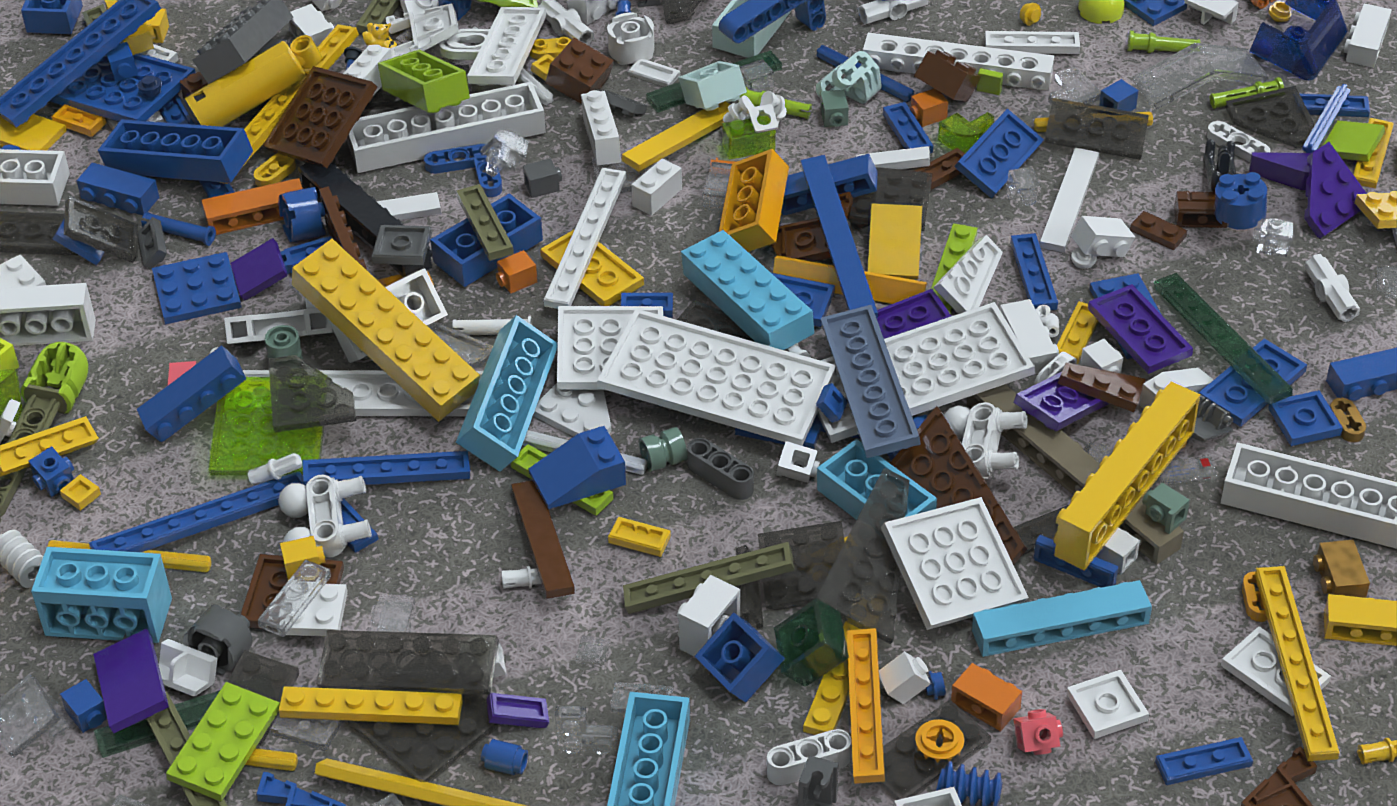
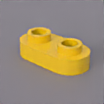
(548, 46)
(274, 170)

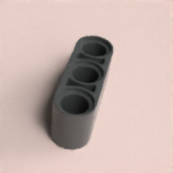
(720, 468)

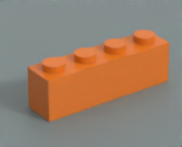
(247, 207)

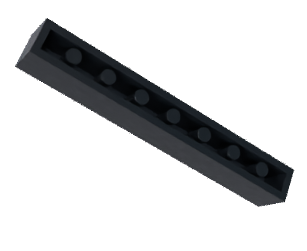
(360, 209)

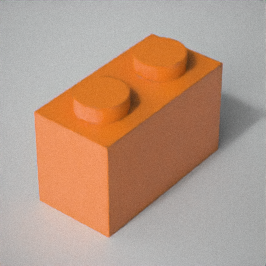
(986, 696)

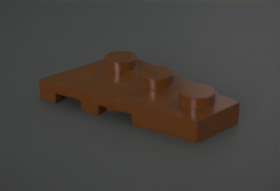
(1104, 385)

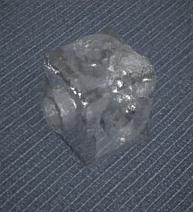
(1273, 237)

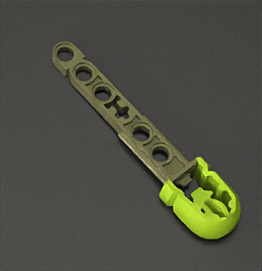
(56, 366)

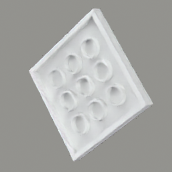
(587, 340)
(953, 562)

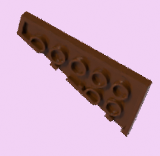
(951, 476)

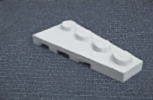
(970, 277)

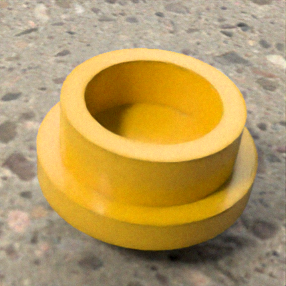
(1280, 11)
(1030, 13)

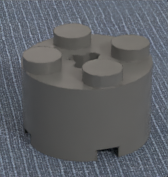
(220, 635)

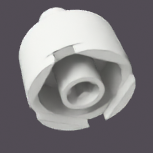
(630, 38)

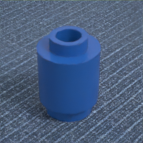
(504, 757)

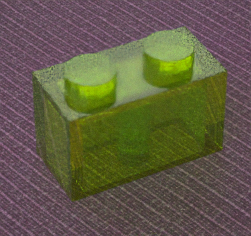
(742, 141)

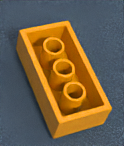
(755, 200)

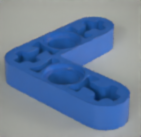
(478, 162)

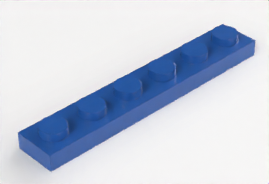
(392, 467)

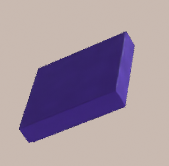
(258, 269)

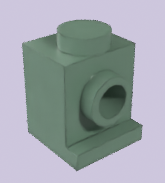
(1166, 506)

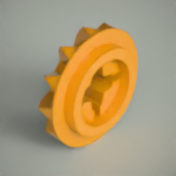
(929, 732)

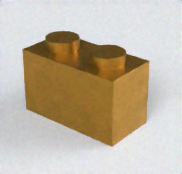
(1341, 569)

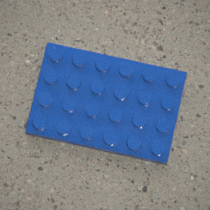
(101, 95)

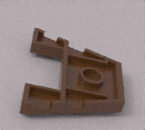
(805, 238)
(1281, 786)

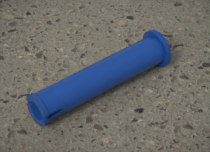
(184, 229)

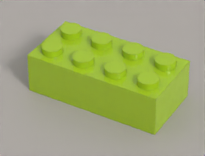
(424, 81)

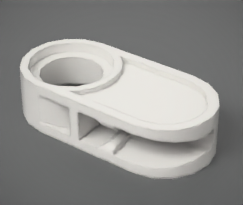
(1055, 366)

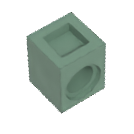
(834, 108)

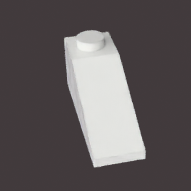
(1191, 379)

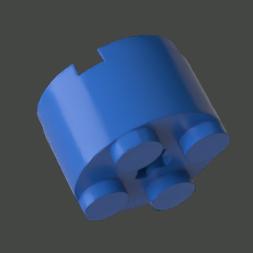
(1240, 200)
(302, 214)

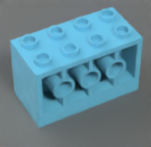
(101, 593)

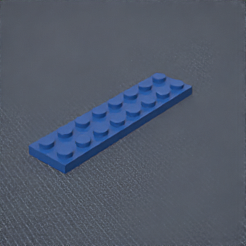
(74, 58)

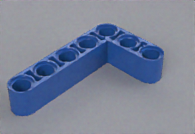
(758, 14)

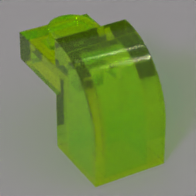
(961, 133)

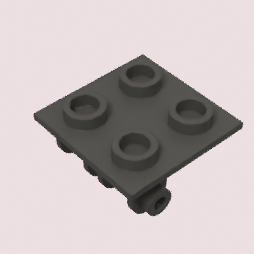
(1211, 420)

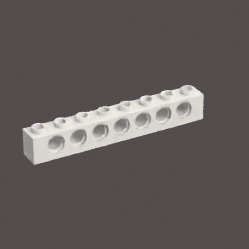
(906, 55)

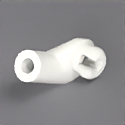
(1049, 320)

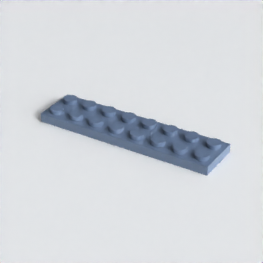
(870, 382)

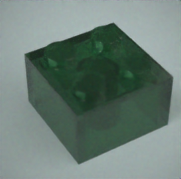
(811, 642)

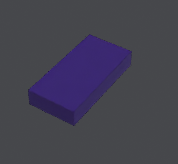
(517, 710)

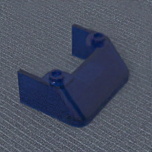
(1301, 50)

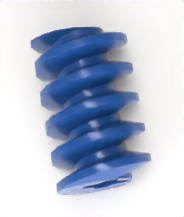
(971, 784)

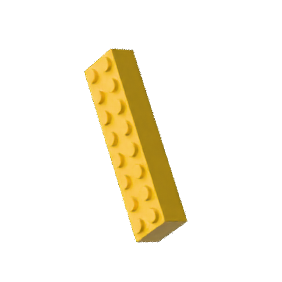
(385, 329)
(1125, 475)

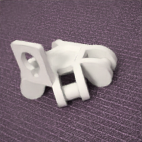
(771, 106)

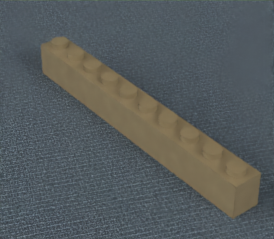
(1071, 467)

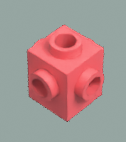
(1038, 732)

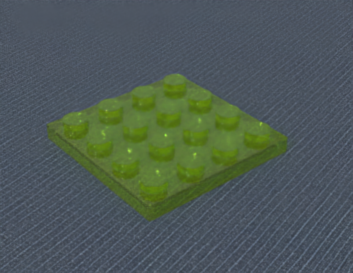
(246, 433)

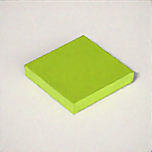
(1355, 139)

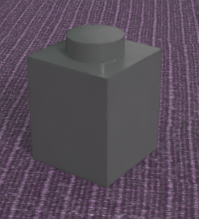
(541, 178)

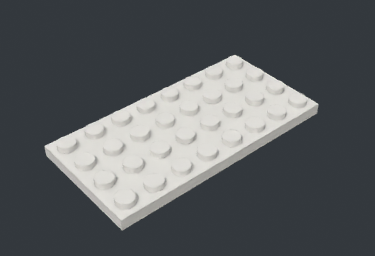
(946, 363)
(716, 376)

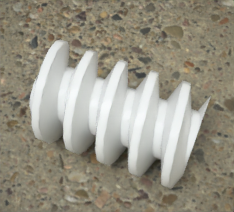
(19, 557)

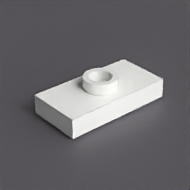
(6, 419)

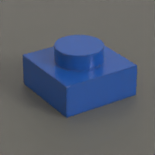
(831, 402)

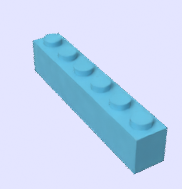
(1061, 618)

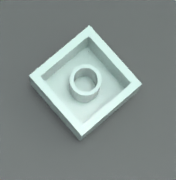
(712, 85)

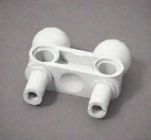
(981, 434)
(322, 501)

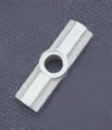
(881, 9)
(566, 21)
(1332, 288)

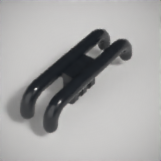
(1224, 165)

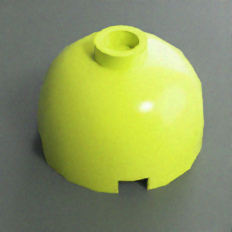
(1101, 10)

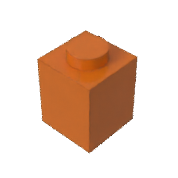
(929, 107)
(516, 272)

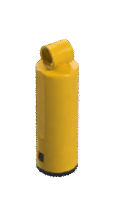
(252, 82)

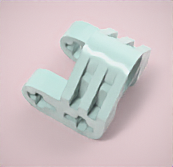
(858, 83)

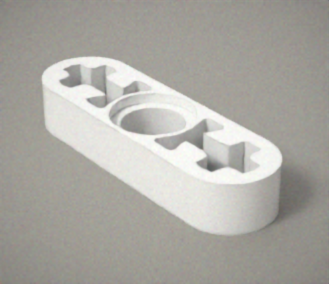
(1223, 132)

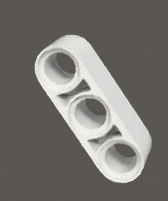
(788, 760)

